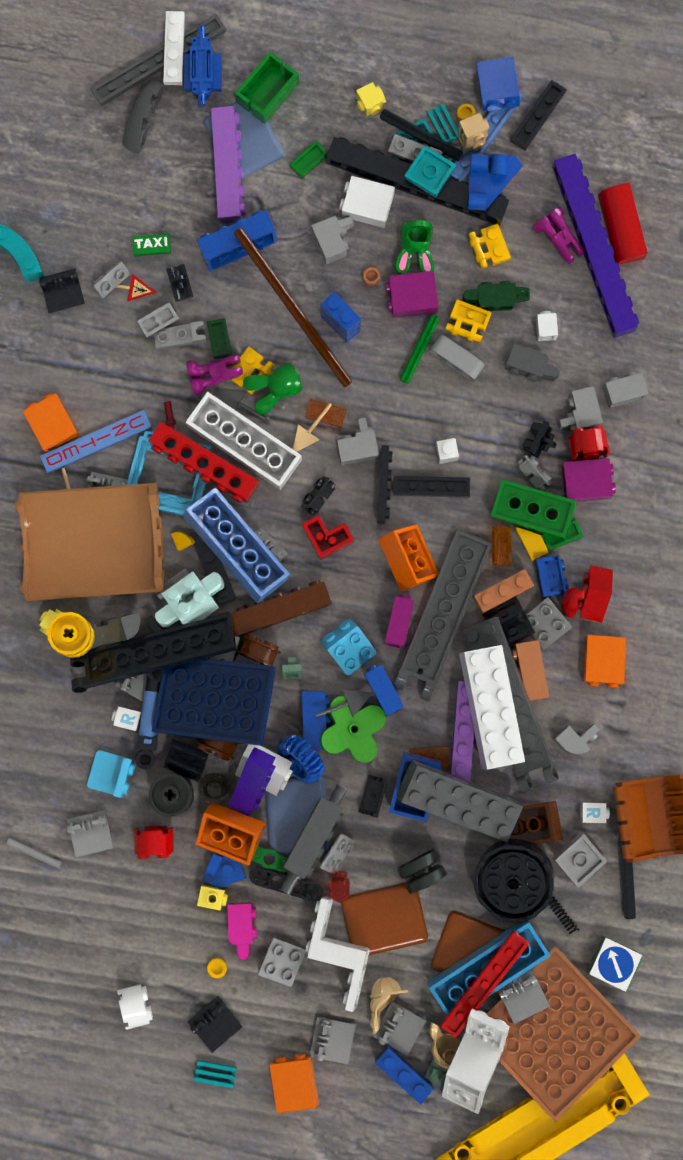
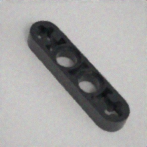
(273, 873)

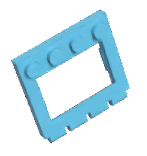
(168, 502)

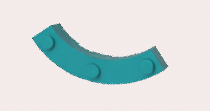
(22, 253)

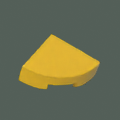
(182, 540)

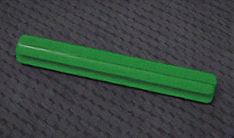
(419, 349)

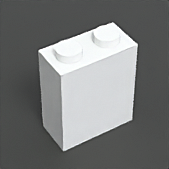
(367, 201)
(280, 775)

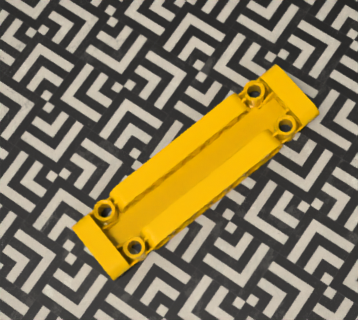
(531, 1134)

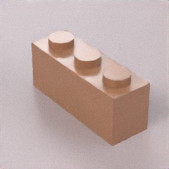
(503, 591)
(531, 669)

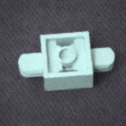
(195, 606)

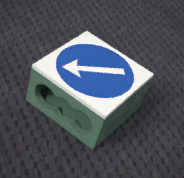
(614, 963)

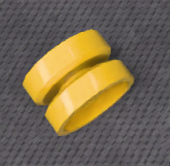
(62, 627)

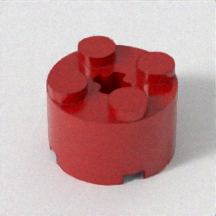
(588, 443)
(153, 841)

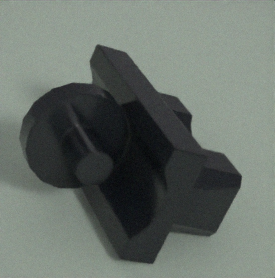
(179, 283)
(542, 441)

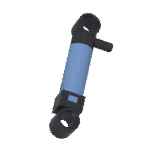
(146, 739)

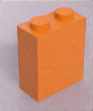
(50, 422)
(604, 660)
(294, 1083)

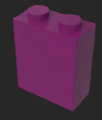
(412, 294)
(588, 480)
(399, 621)

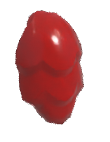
(570, 601)

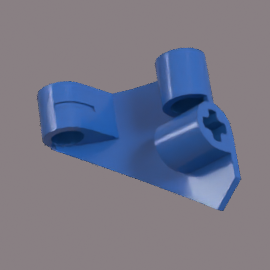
(489, 177)

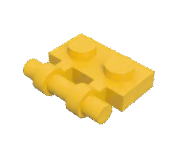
(494, 243)
(469, 315)
(250, 362)

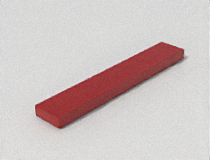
(484, 983)

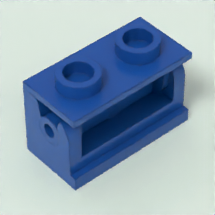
(551, 576)

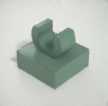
(292, 670)
(435, 1073)

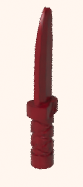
(169, 415)

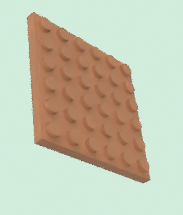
(567, 1044)

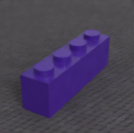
(253, 782)

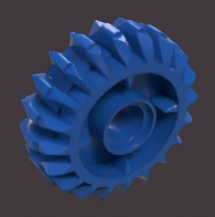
(306, 762)

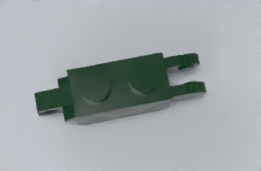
(496, 296)

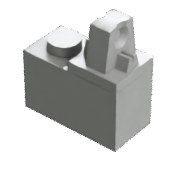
(330, 237)
(585, 410)
(358, 448)

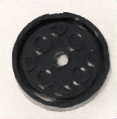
(519, 861)

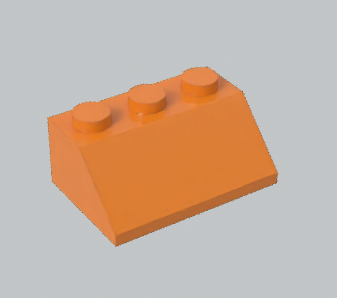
(408, 557)
(230, 833)

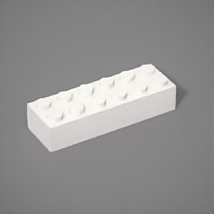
(244, 441)
(492, 707)

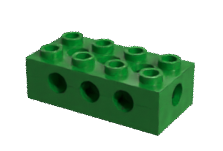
(528, 497)

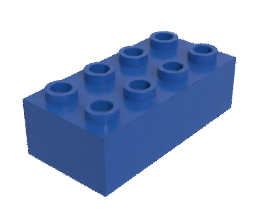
(223, 247)

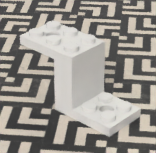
(337, 953)
(475, 1061)

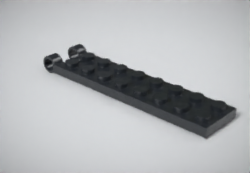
(155, 652)

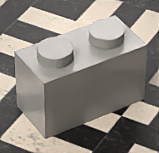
(625, 389)

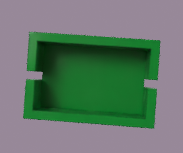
(267, 87)

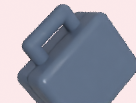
(257, 142)
(290, 811)

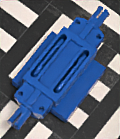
(202, 68)

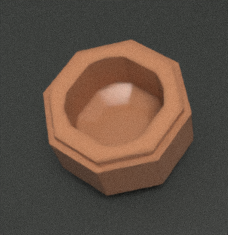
(371, 276)

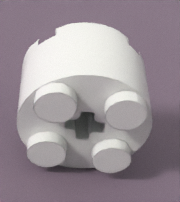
(134, 1007)

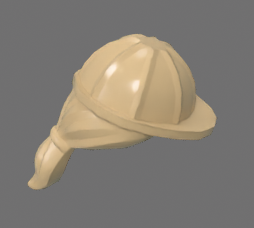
(382, 994)
(443, 1046)

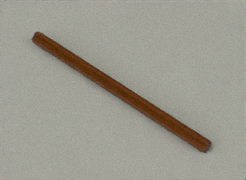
(292, 306)

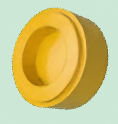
(465, 111)
(217, 968)

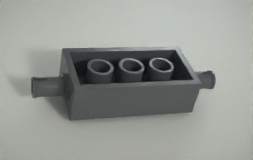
(311, 839)

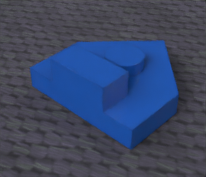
(223, 871)

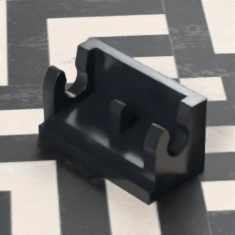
(373, 796)

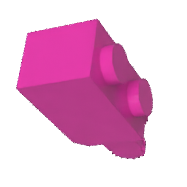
(241, 927)

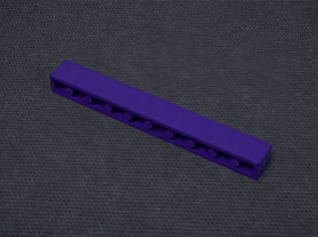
(595, 245)

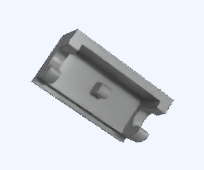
(157, 319)

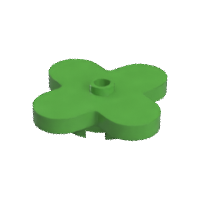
(340, 737)

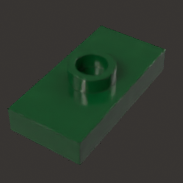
(219, 338)

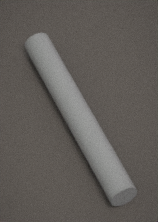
(34, 853)

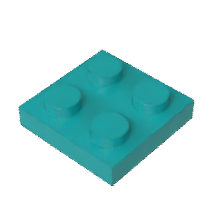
(430, 171)

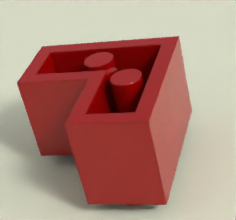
(326, 542)
(597, 593)

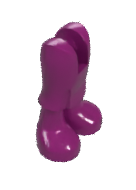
(563, 239)
(217, 370)

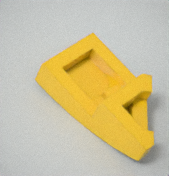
(532, 542)

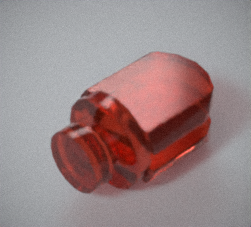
(340, 887)

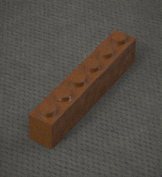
(280, 608)

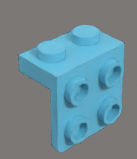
(348, 646)
(111, 773)

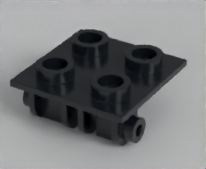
(62, 290)
(214, 1024)

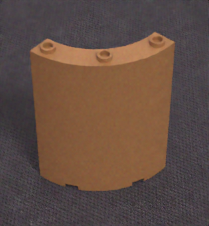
(91, 542)

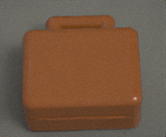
(385, 919)
(460, 938)

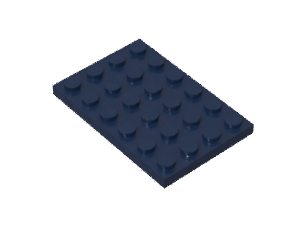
(215, 701)

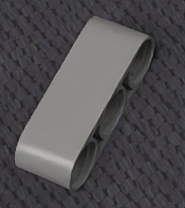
(456, 357)

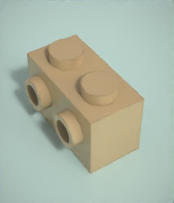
(473, 132)

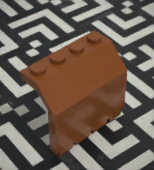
(650, 816)

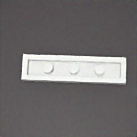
(174, 48)

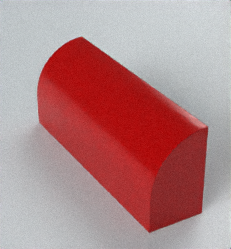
(622, 223)

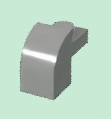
(572, 743)

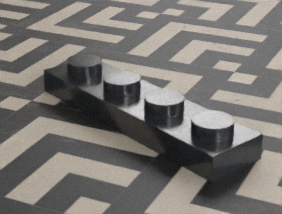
(538, 115)
(431, 486)
(384, 493)
(210, 564)

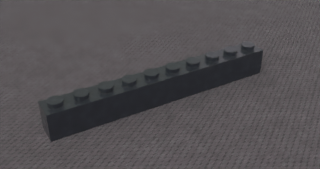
(391, 172)

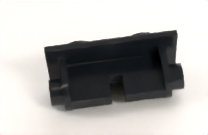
(322, 488)

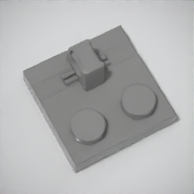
(579, 859)

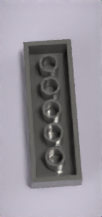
(459, 801)

